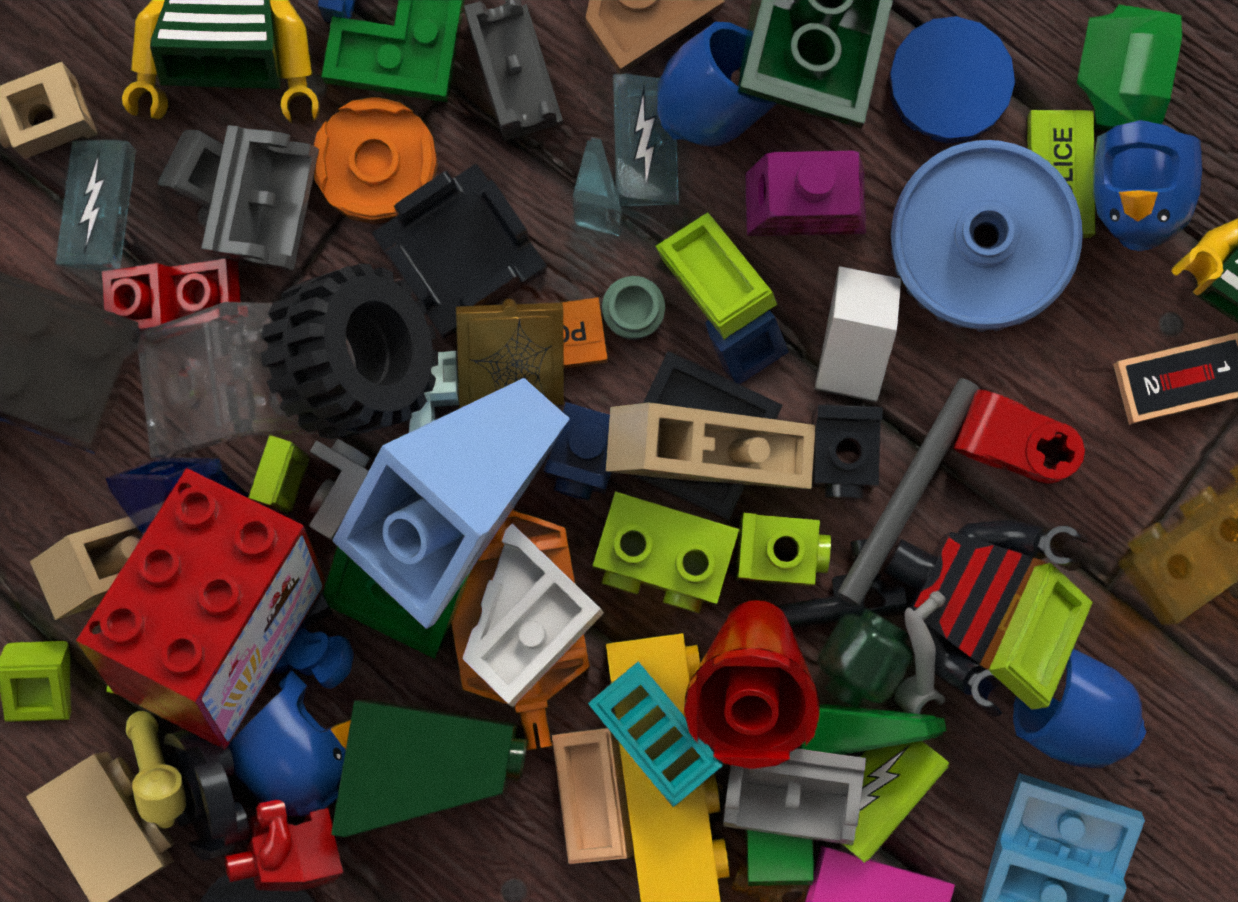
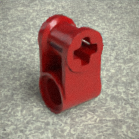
(1007, 436)

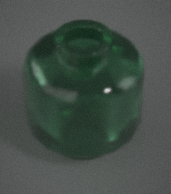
(864, 658)

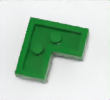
(400, 59)

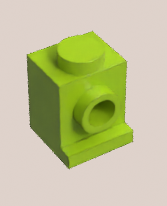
(756, 554)

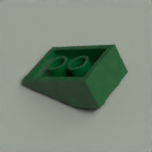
(815, 55)

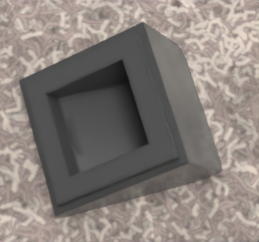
(193, 168)

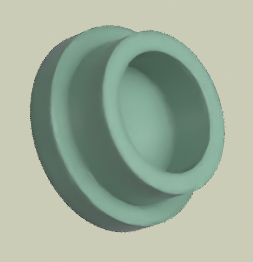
(633, 307)

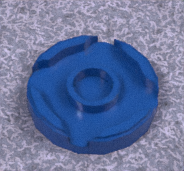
(951, 79)

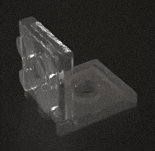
(228, 384)

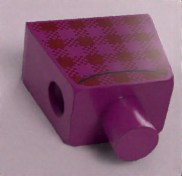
(806, 194)

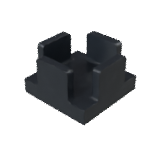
(459, 246)

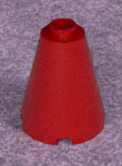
(753, 690)

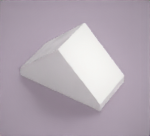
(859, 334)

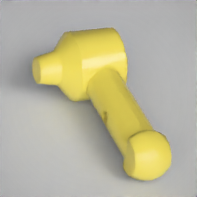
(157, 786)

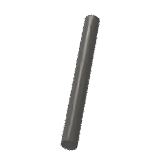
(907, 493)

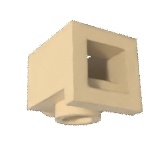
(45, 89)

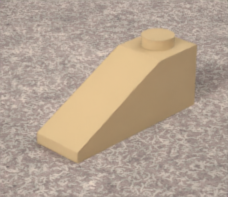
(709, 446)

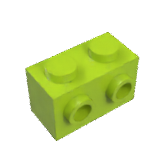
(664, 551)

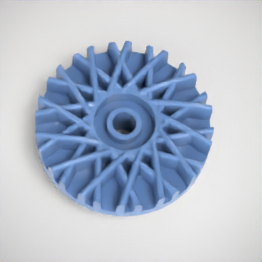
(993, 187)

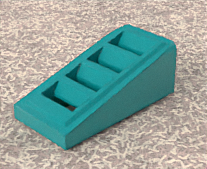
(689, 778)

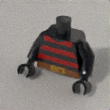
(983, 579)

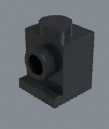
(851, 424)

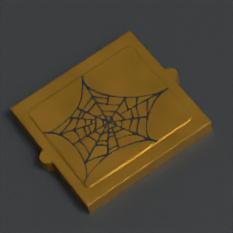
(510, 344)

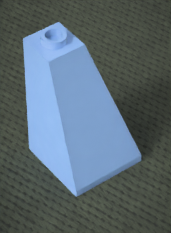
(445, 494)

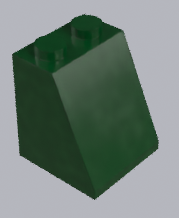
(420, 762)

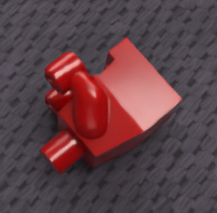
(285, 854)

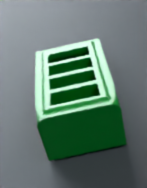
(861, 729)

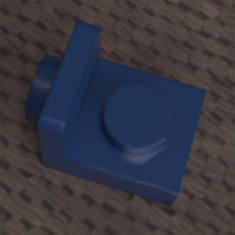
(580, 454)

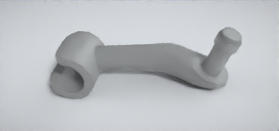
(919, 689)

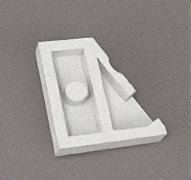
(526, 619)

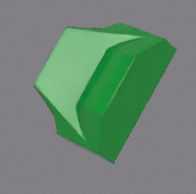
(1130, 65)

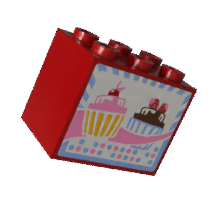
(204, 608)

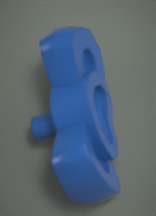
(318, 655)

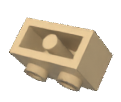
(98, 827)

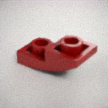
(164, 293)

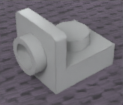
(336, 497)

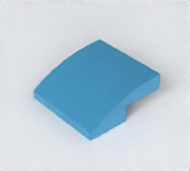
(1061, 846)

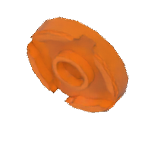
(373, 158)

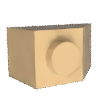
(84, 565)

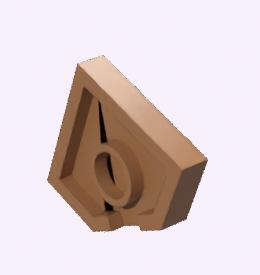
(639, 28)

